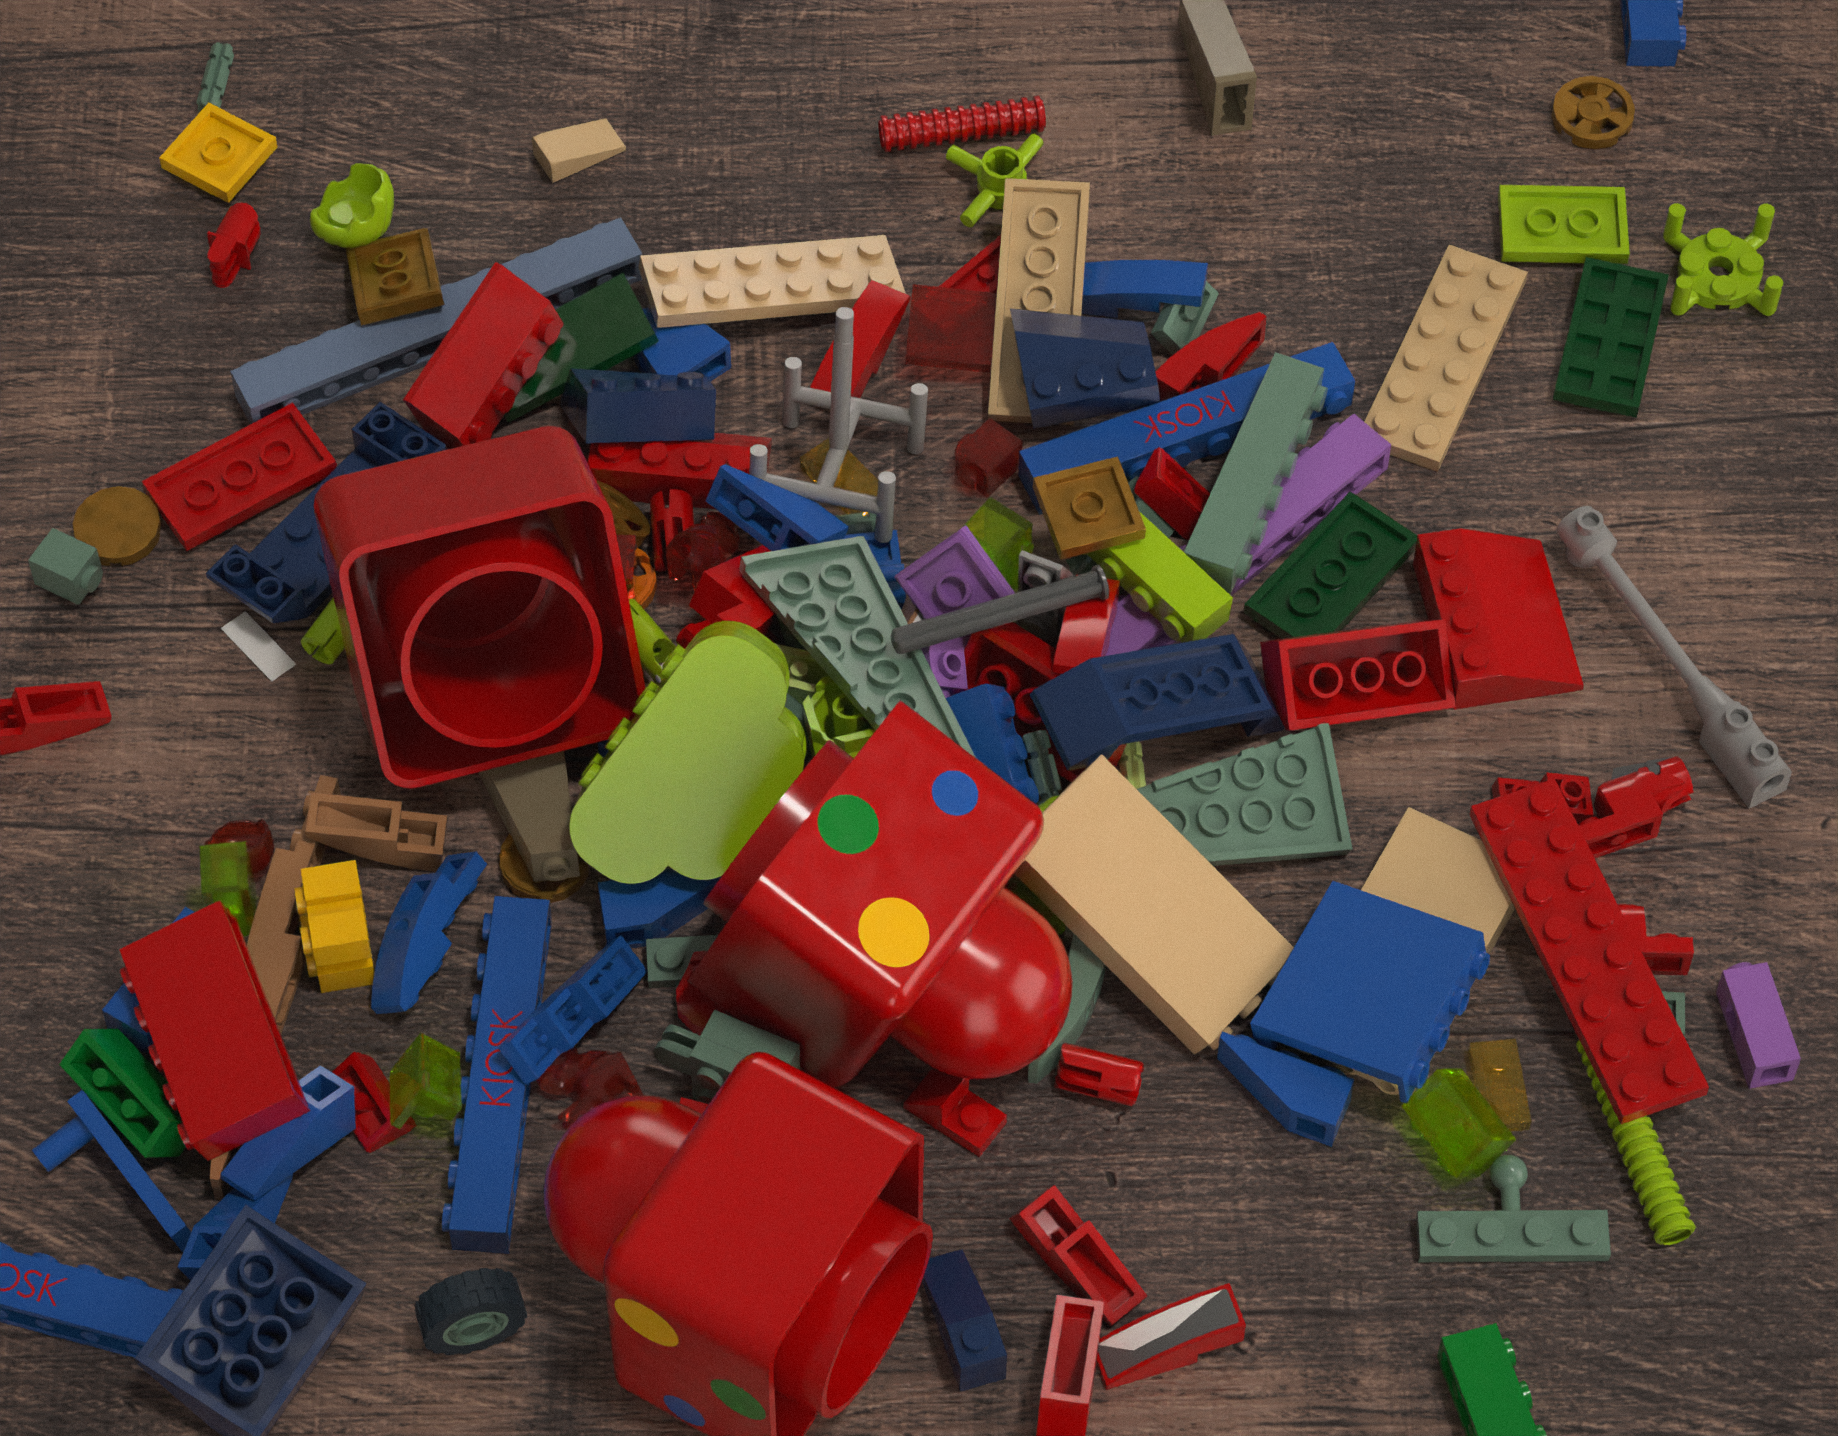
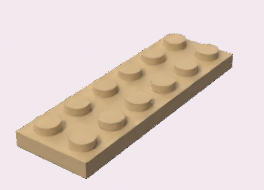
(1037, 272)
(764, 280)
(1444, 355)

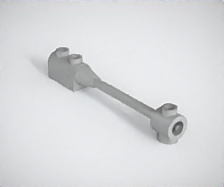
(1728, 727)

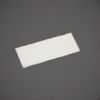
(258, 646)

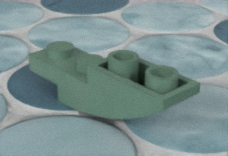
(1087, 980)

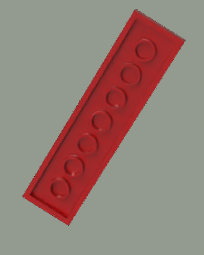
(1588, 951)

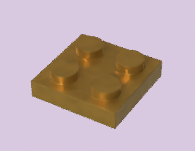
(1089, 508)

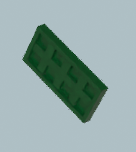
(1610, 337)

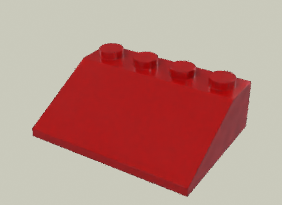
(1498, 616)

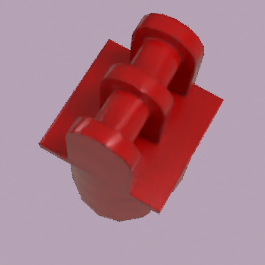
(233, 244)

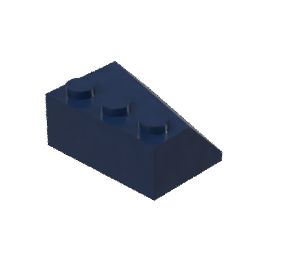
(1083, 366)
(639, 406)

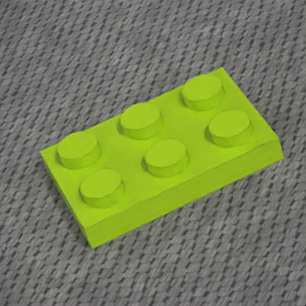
(1563, 224)

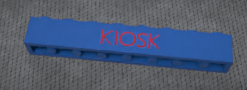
(1183, 426)
(494, 1094)
(80, 1302)

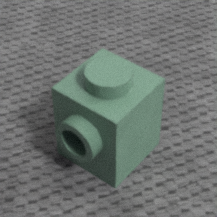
(66, 566)

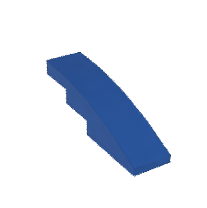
(1141, 285)
(573, 1009)

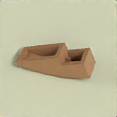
(377, 830)

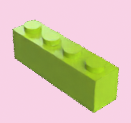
(1167, 584)

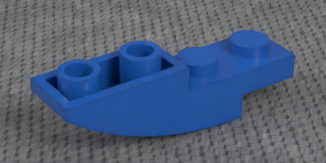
(414, 939)

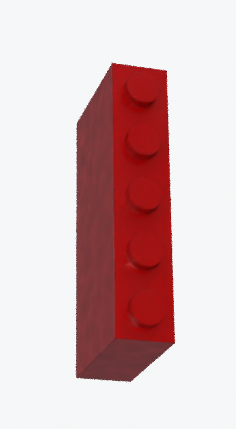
(212, 1031)

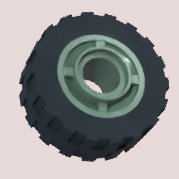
(470, 1311)

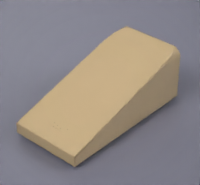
(576, 148)

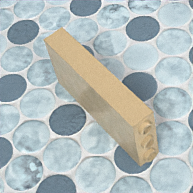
(1442, 875)
(1152, 907)

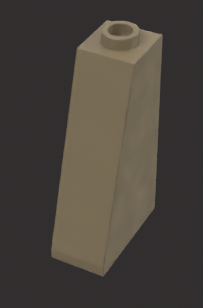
(1218, 65)
(537, 813)

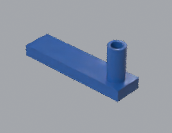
(91, 1125)

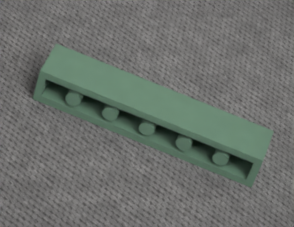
(1255, 469)

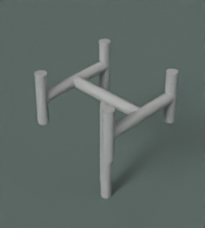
(843, 420)

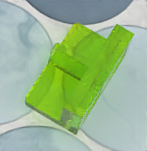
(425, 1082)

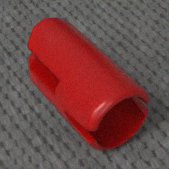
(669, 521)
(1099, 1074)

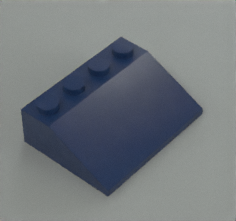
(250, 1326)

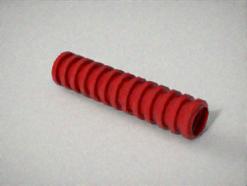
(962, 123)

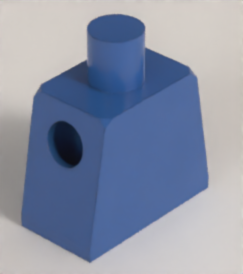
(685, 350)

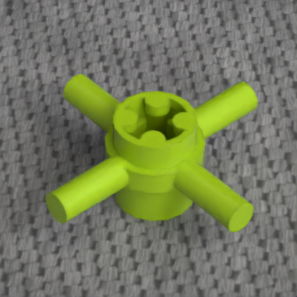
(991, 172)

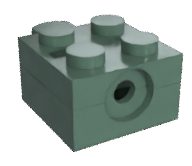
(718, 1050)

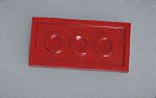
(239, 476)

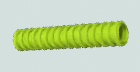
(1647, 1168)

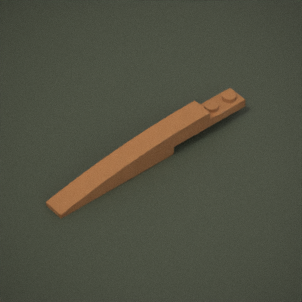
(273, 937)

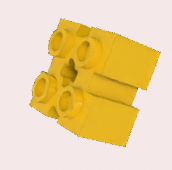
(334, 926)

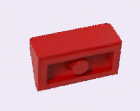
(1172, 492)
(371, 1102)

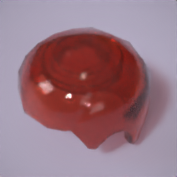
(257, 837)

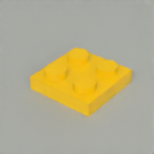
(218, 152)

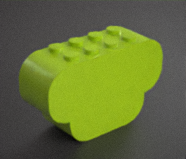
(694, 762)

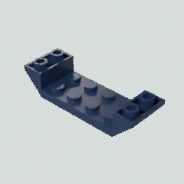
(287, 570)
(1153, 696)

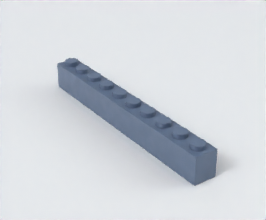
(370, 354)

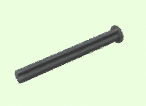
(1001, 611)

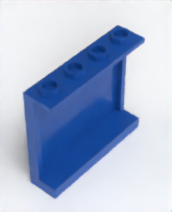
(1372, 987)

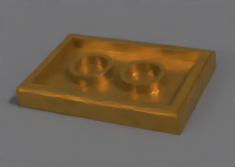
(394, 276)

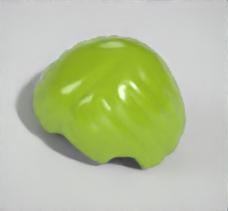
(355, 209)

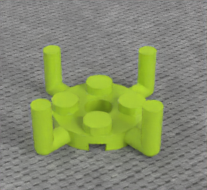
(1721, 249)

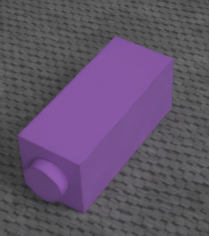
(1758, 1024)

